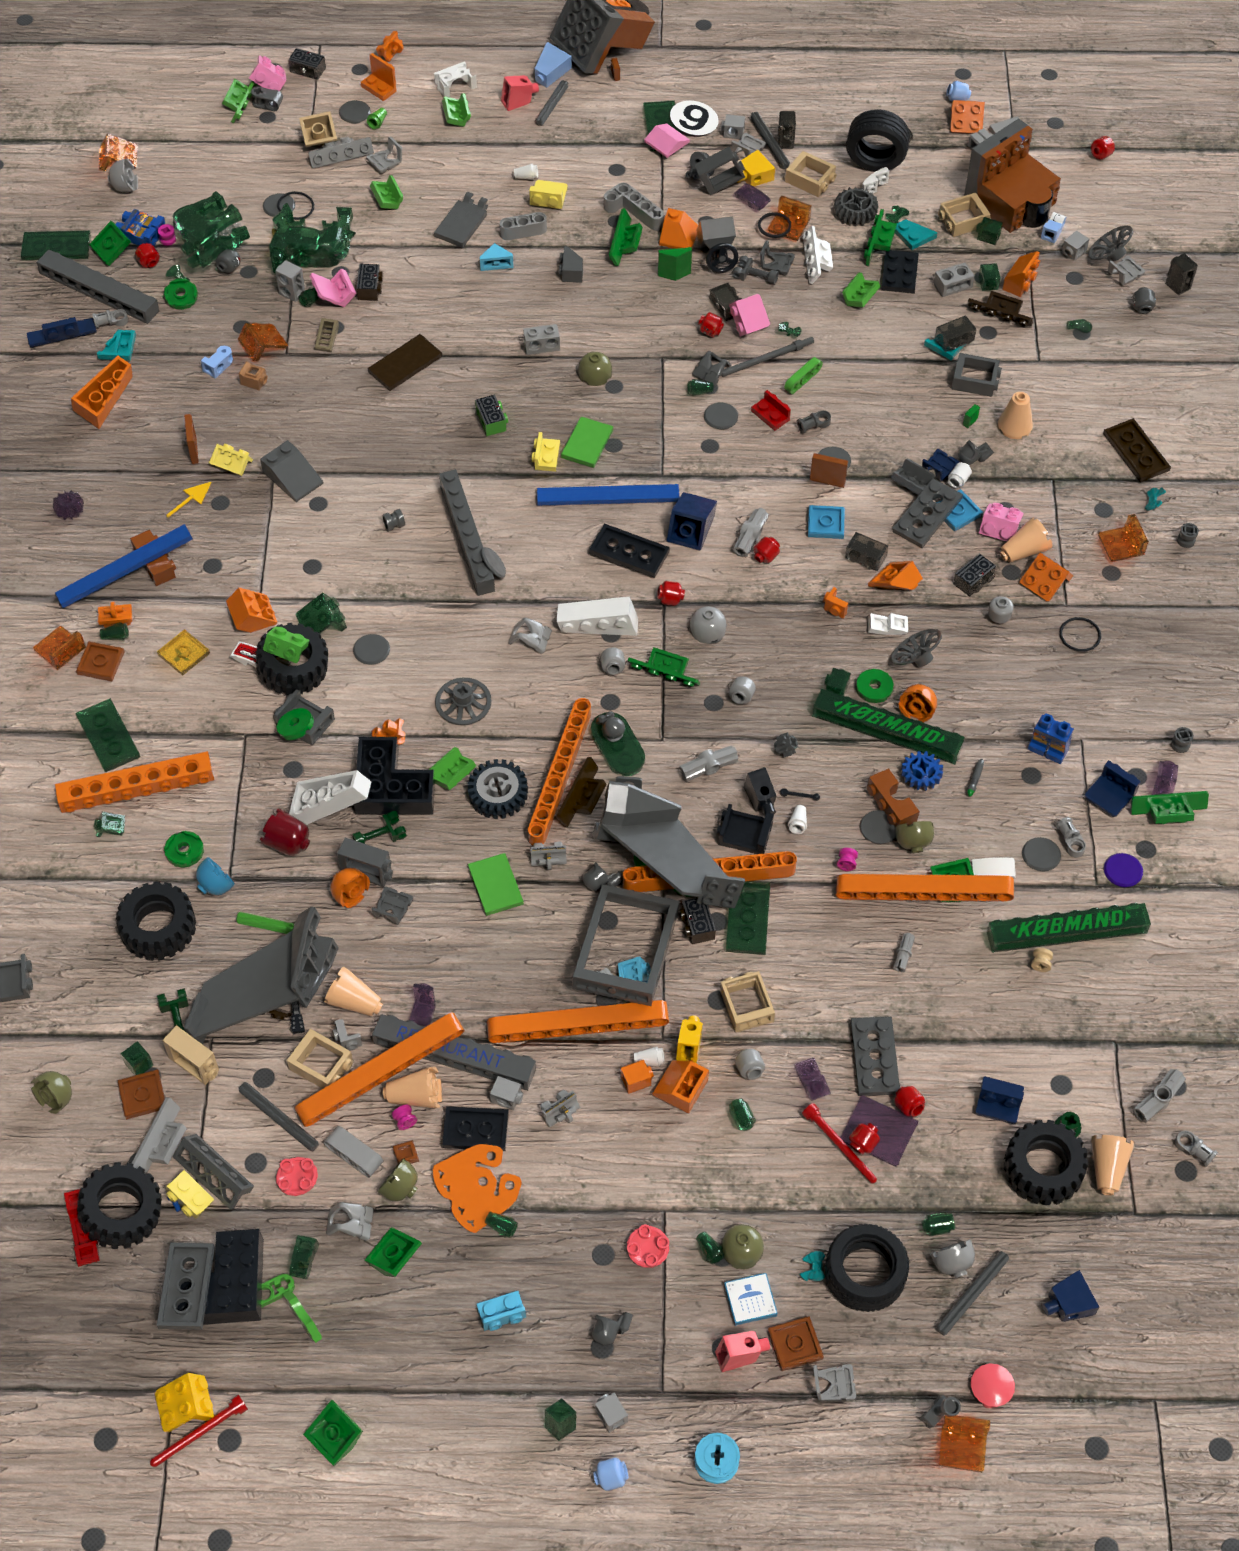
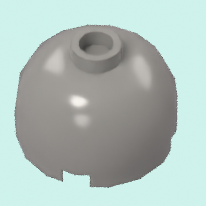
(122, 176)
(708, 624)
(954, 1258)

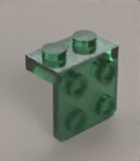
(321, 614)

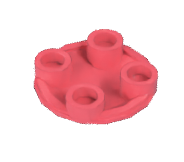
(296, 1176)
(648, 1246)
(992, 1385)

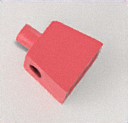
(517, 91)
(740, 1350)

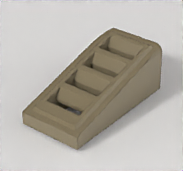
(327, 323)

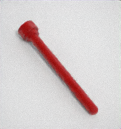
(812, 1113)
(235, 1407)

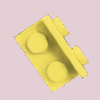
(546, 453)
(229, 459)
(188, 1195)

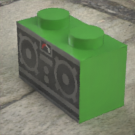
(491, 415)

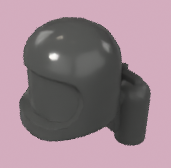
(695, 158)
(970, 452)
(611, 726)
(597, 876)
(607, 1329)

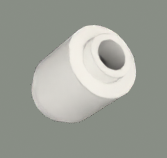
(959, 475)

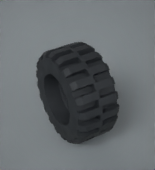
(300, 677)
(148, 900)
(1052, 1138)
(119, 1179)

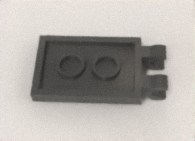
(462, 221)

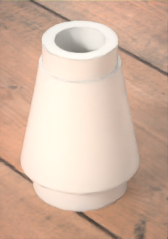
(526, 172)
(798, 820)
(652, 1056)

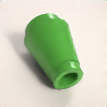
(376, 118)

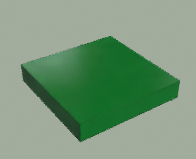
(110, 243)

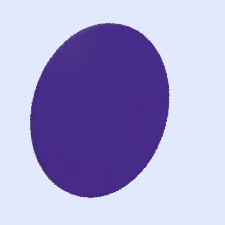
(1123, 870)

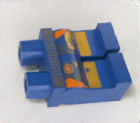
(140, 227)
(1051, 733)

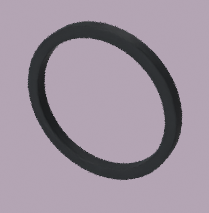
(774, 214)

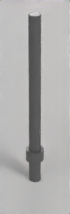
(796, 345)

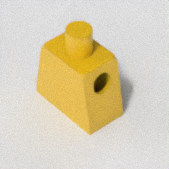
(757, 169)
(691, 1036)

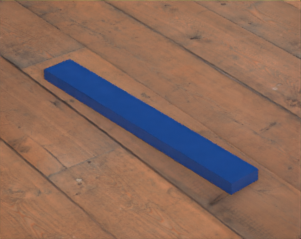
(608, 494)
(123, 566)

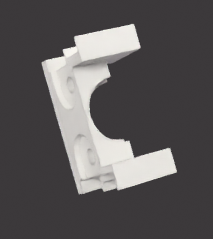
(446, 76)

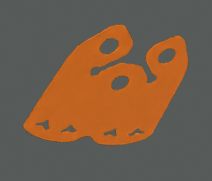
(466, 1192)

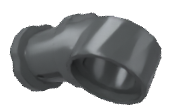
(813, 421)

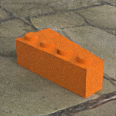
(102, 392)

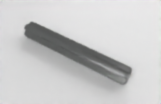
(552, 102)

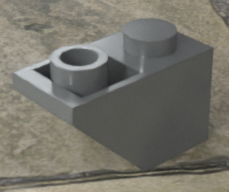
(572, 266)

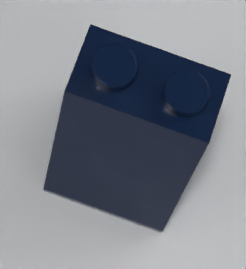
(691, 520)

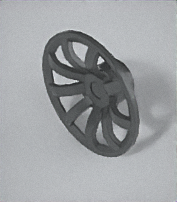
(1116, 248)
(921, 654)
(463, 697)

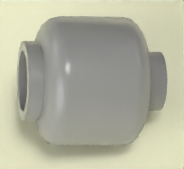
(1000, 609)
(612, 661)
(742, 690)
(750, 1064)

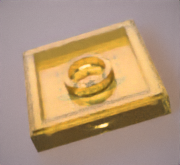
(183, 652)

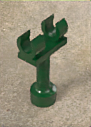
(388, 820)
(174, 1006)

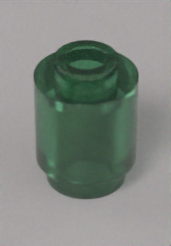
(742, 1114)
(938, 1223)

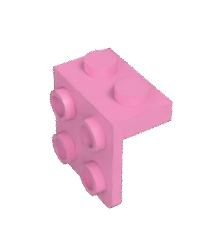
(268, 75)
(337, 290)
(749, 314)
(1000, 521)

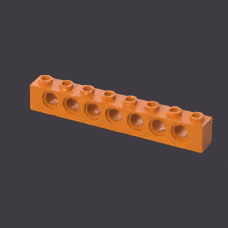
(125, 780)

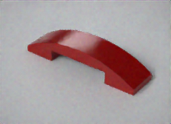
(85, 1249)

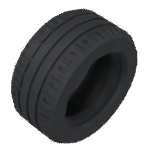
(883, 124)
(872, 1238)

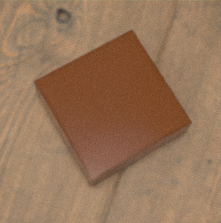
(615, 69)
(406, 1151)

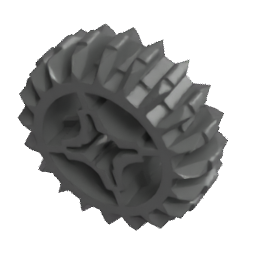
(856, 206)

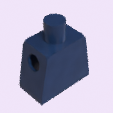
(1071, 1299)

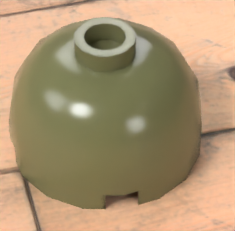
(595, 368)
(915, 836)
(53, 1090)
(400, 1182)
(742, 1246)

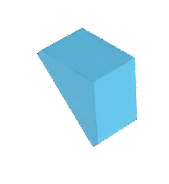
(496, 258)

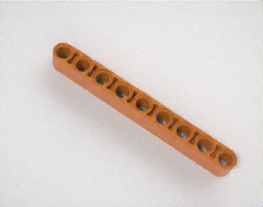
(559, 779)
(748, 867)
(925, 887)
(577, 1021)
(379, 1069)

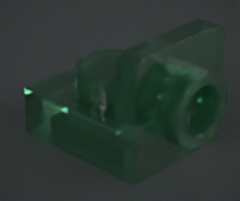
(109, 823)

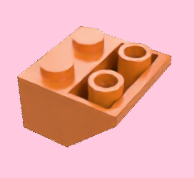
(1022, 274)
(250, 610)
(682, 1084)

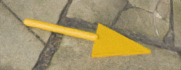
(197, 493)

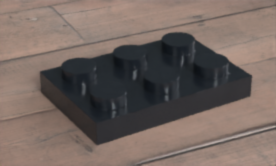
(900, 271)
(475, 1126)

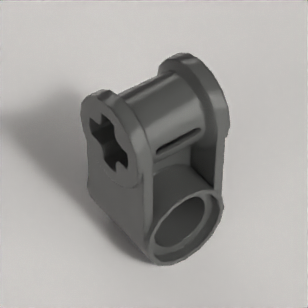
(267, 99)

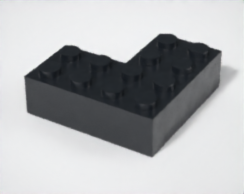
(392, 788)
(236, 1279)

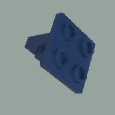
(999, 1100)

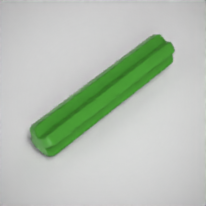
(264, 923)

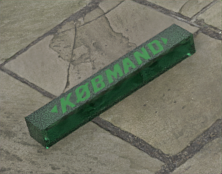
(888, 726)
(1068, 927)

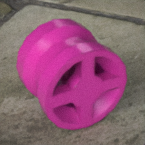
(167, 234)
(847, 859)
(404, 1117)

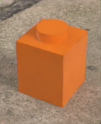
(636, 1076)

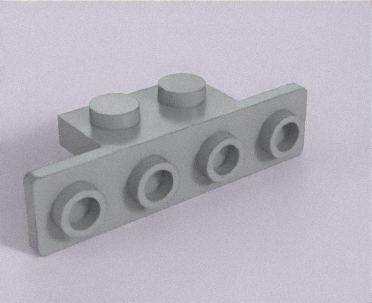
(340, 151)
(161, 1138)

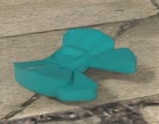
(1153, 494)
(816, 1259)

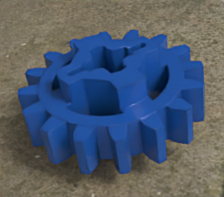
(924, 772)

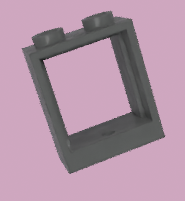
(725, 178)
(974, 385)
(367, 859)

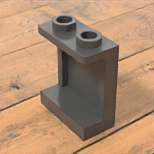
(322, 717)
(15, 979)

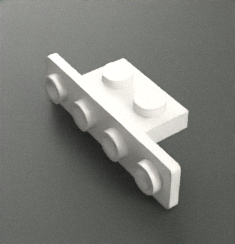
(817, 255)

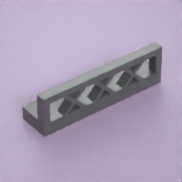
(212, 1161)

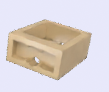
(803, 182)
(960, 204)
(753, 1018)
(303, 1050)
(191, 1055)

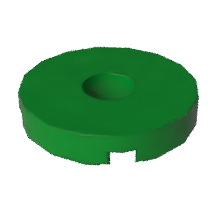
(180, 302)
(878, 677)
(300, 716)
(187, 858)

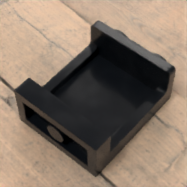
(744, 831)

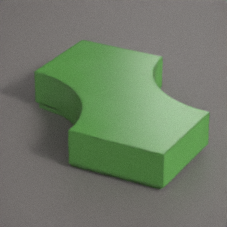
(302, 1316)

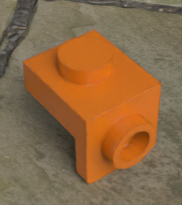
(835, 605)

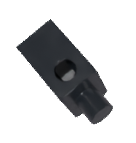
(760, 790)

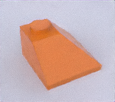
(678, 230)
(897, 576)

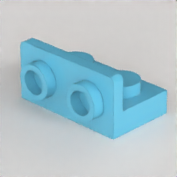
(634, 969)
(501, 1311)

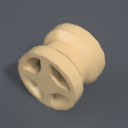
(1042, 960)

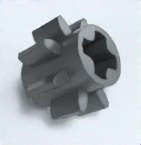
(786, 744)

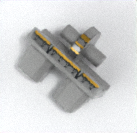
(548, 855)
(561, 1109)

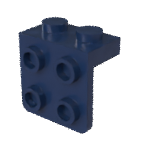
(1113, 789)

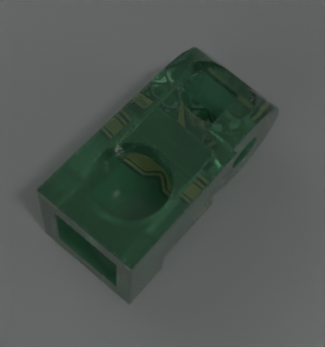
(303, 1257)

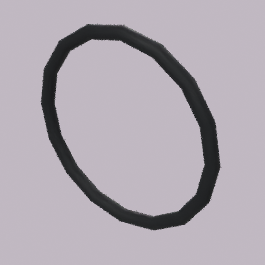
(295, 192)
(1080, 618)

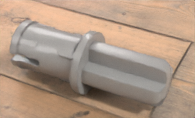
(904, 952)

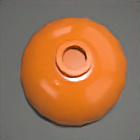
(918, 702)
(349, 886)

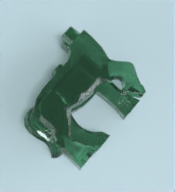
(200, 229)
(307, 245)

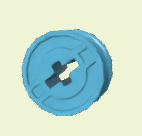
(705, 1459)

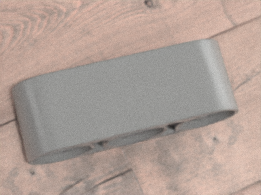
(523, 226)
(353, 1151)

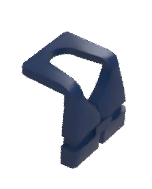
(940, 463)

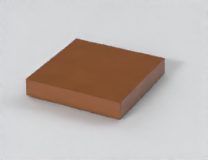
(191, 439)
(828, 470)
(100, 661)
(141, 1094)
(795, 1343)

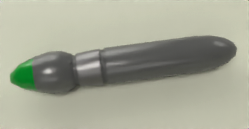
(975, 777)

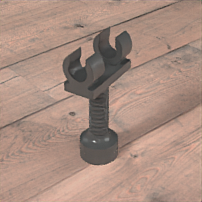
(747, 264)
(941, 1407)

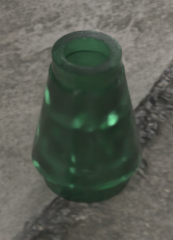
(308, 297)
(699, 387)
(115, 632)
(502, 1224)
(710, 1248)

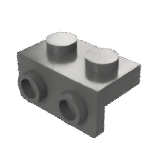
(913, 476)

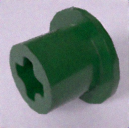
(1071, 1121)

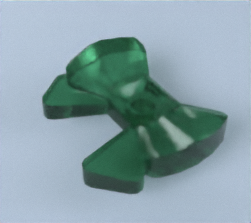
(900, 212)
(175, 272)
(784, 327)

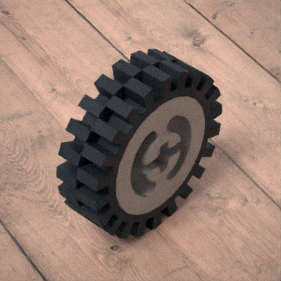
(485, 795)

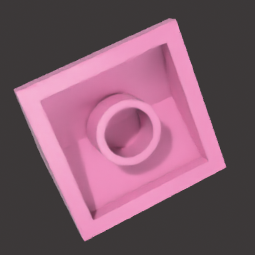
(666, 139)

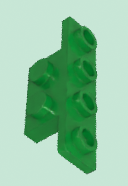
(882, 236)
(625, 237)
(666, 663)
(1170, 807)

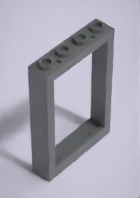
(617, 986)

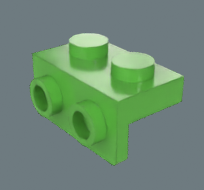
(456, 110)
(387, 193)
(860, 291)
(285, 644)
(452, 769)

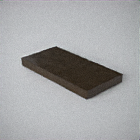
(404, 362)
(1136, 450)

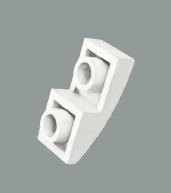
(876, 179)
(994, 866)

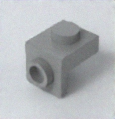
(349, 1042)

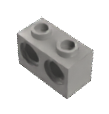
(953, 279)
(290, 280)
(541, 339)

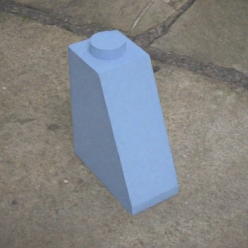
(552, 65)

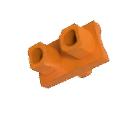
(390, 47)
(114, 614)
(391, 729)

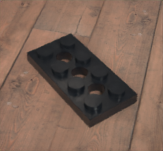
(627, 540)

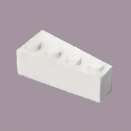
(601, 616)
(328, 795)

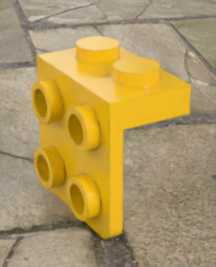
(184, 1400)

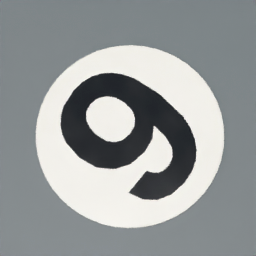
(694, 117)

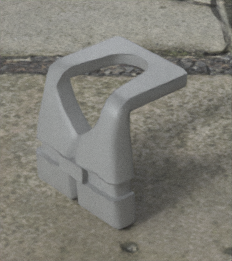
(748, 144)
(380, 160)
(1127, 270)
(538, 634)
(359, 1221)
(841, 1383)

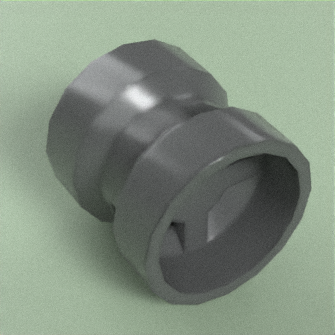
(393, 519)
(1187, 535)
(1182, 740)

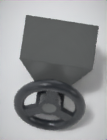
(715, 239)

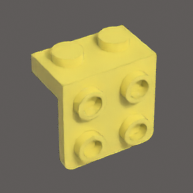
(548, 194)

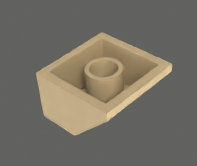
(318, 129)

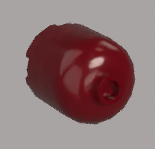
(285, 834)

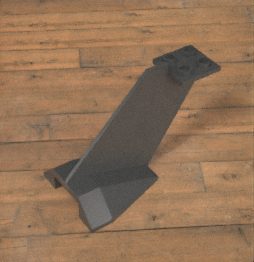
(656, 836)
(265, 980)

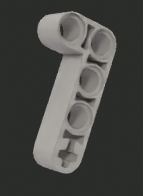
(634, 202)

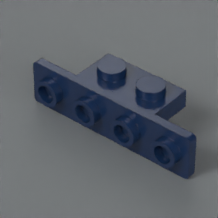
(61, 330)

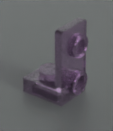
(1166, 778)
(424, 1004)

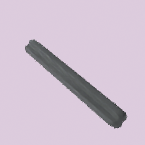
(770, 140)
(278, 1116)
(972, 1293)

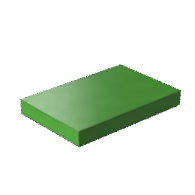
(587, 442)
(495, 884)

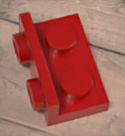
(772, 411)

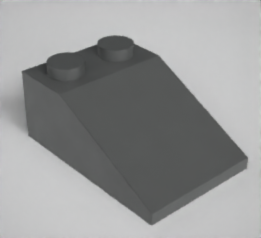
(290, 471)

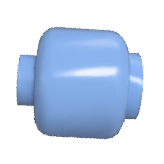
(958, 91)
(611, 1474)

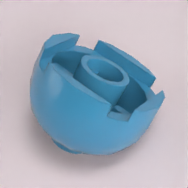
(212, 878)

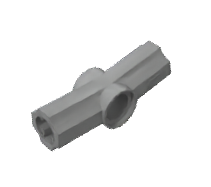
(750, 532)
(709, 762)
(1153, 1104)

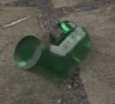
(1081, 324)

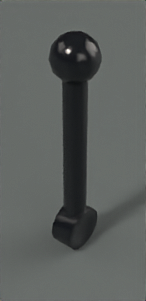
(784, 792)

